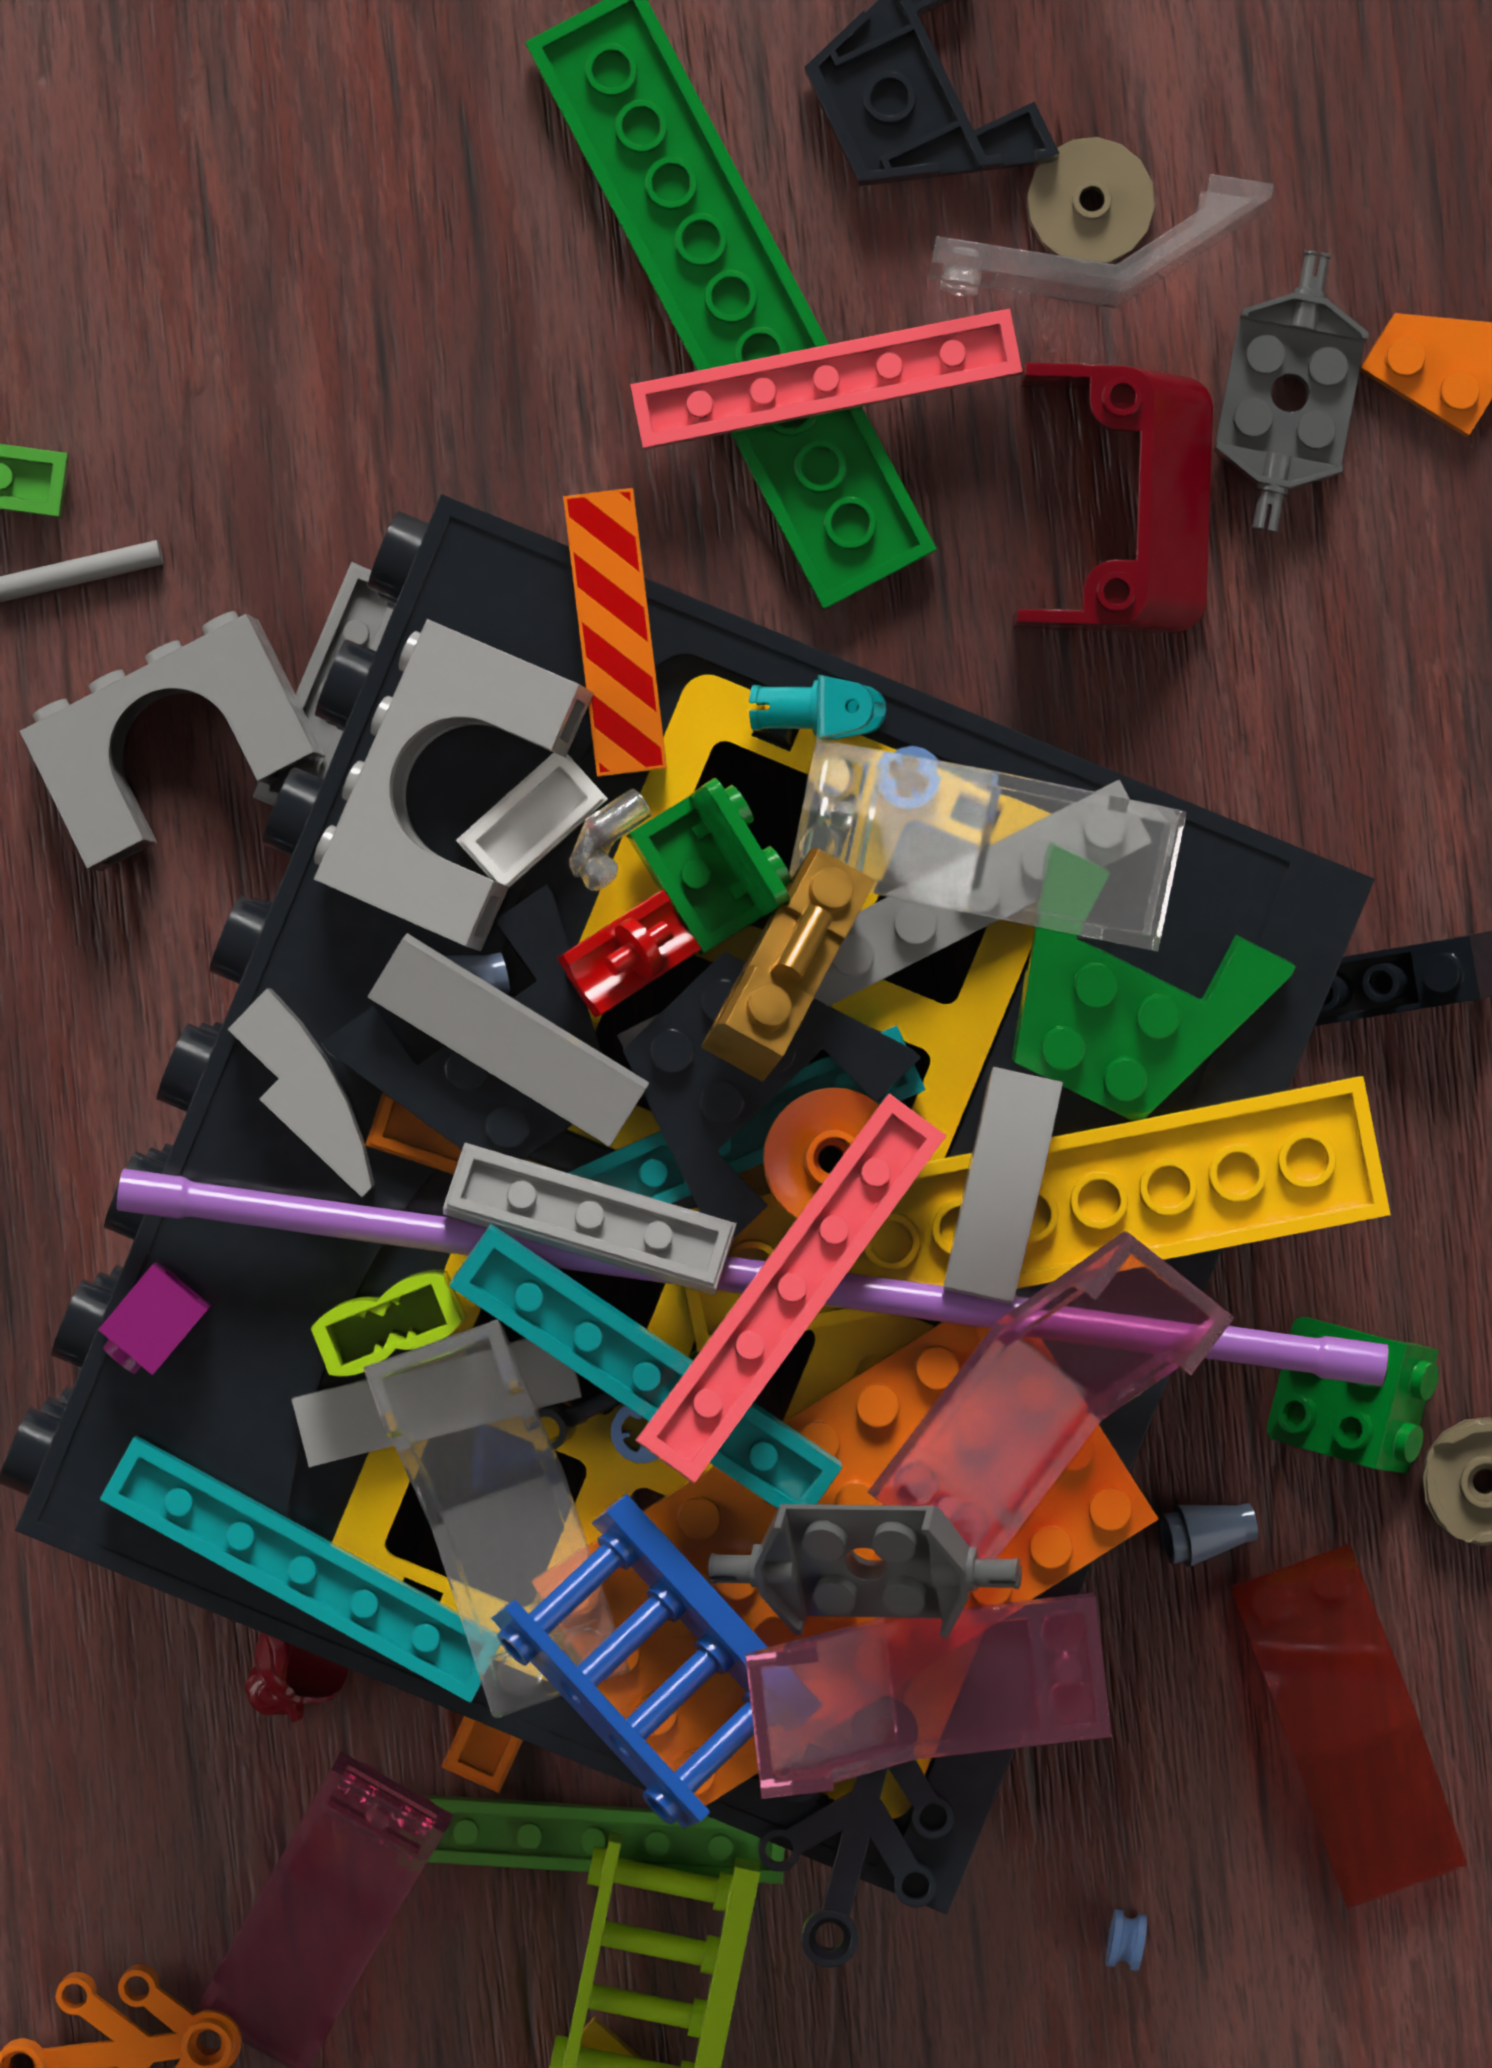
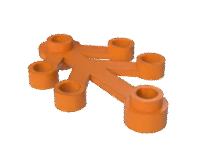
(129, 2043)

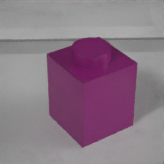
(152, 1320)

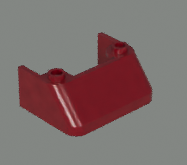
(1169, 578)

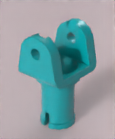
(830, 708)

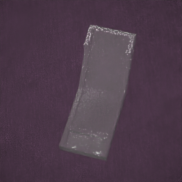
(1220, 212)
(993, 842)
(490, 1498)

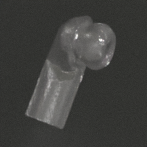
(598, 835)

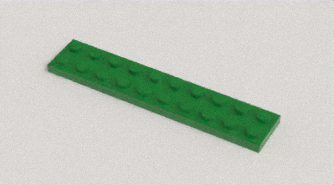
(725, 286)

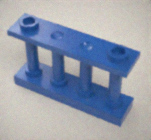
(673, 1594)

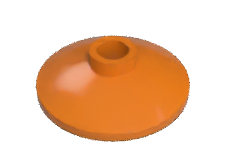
(800, 1133)

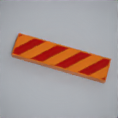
(615, 632)

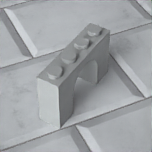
(444, 686)
(83, 742)

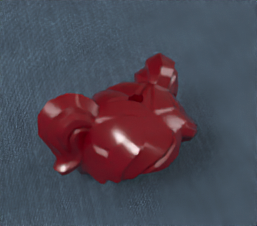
(290, 1678)

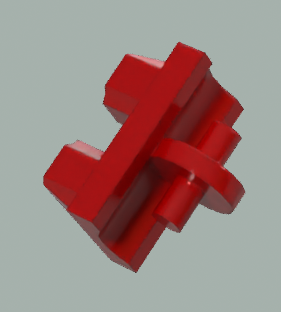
(628, 953)

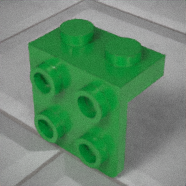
(712, 864)
(1357, 1420)

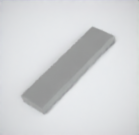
(355, 617)
(508, 1039)
(590, 1219)
(347, 1423)

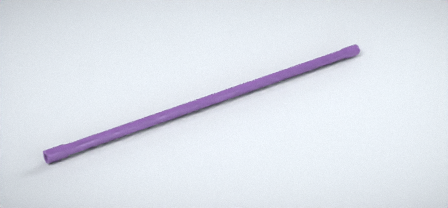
(180, 1198)

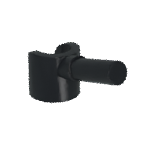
(571, 1416)

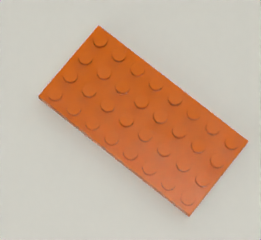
(863, 1426)

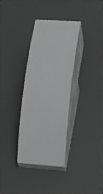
(308, 1089)
(1002, 1185)

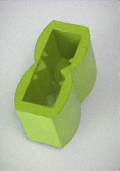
(373, 1327)

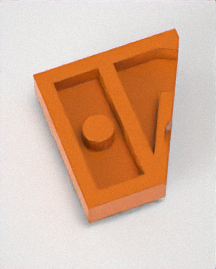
(1436, 366)

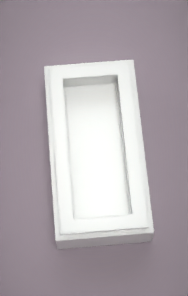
(532, 819)

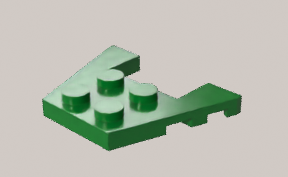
(1124, 1031)

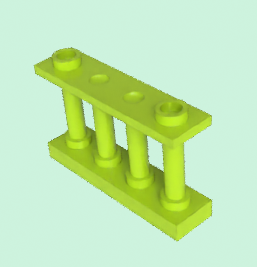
(717, 1957)

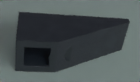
(1410, 978)

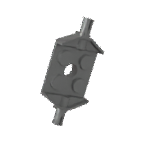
(1300, 339)
(811, 1566)

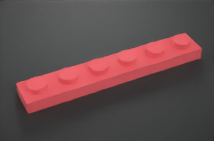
(826, 379)
(790, 1288)

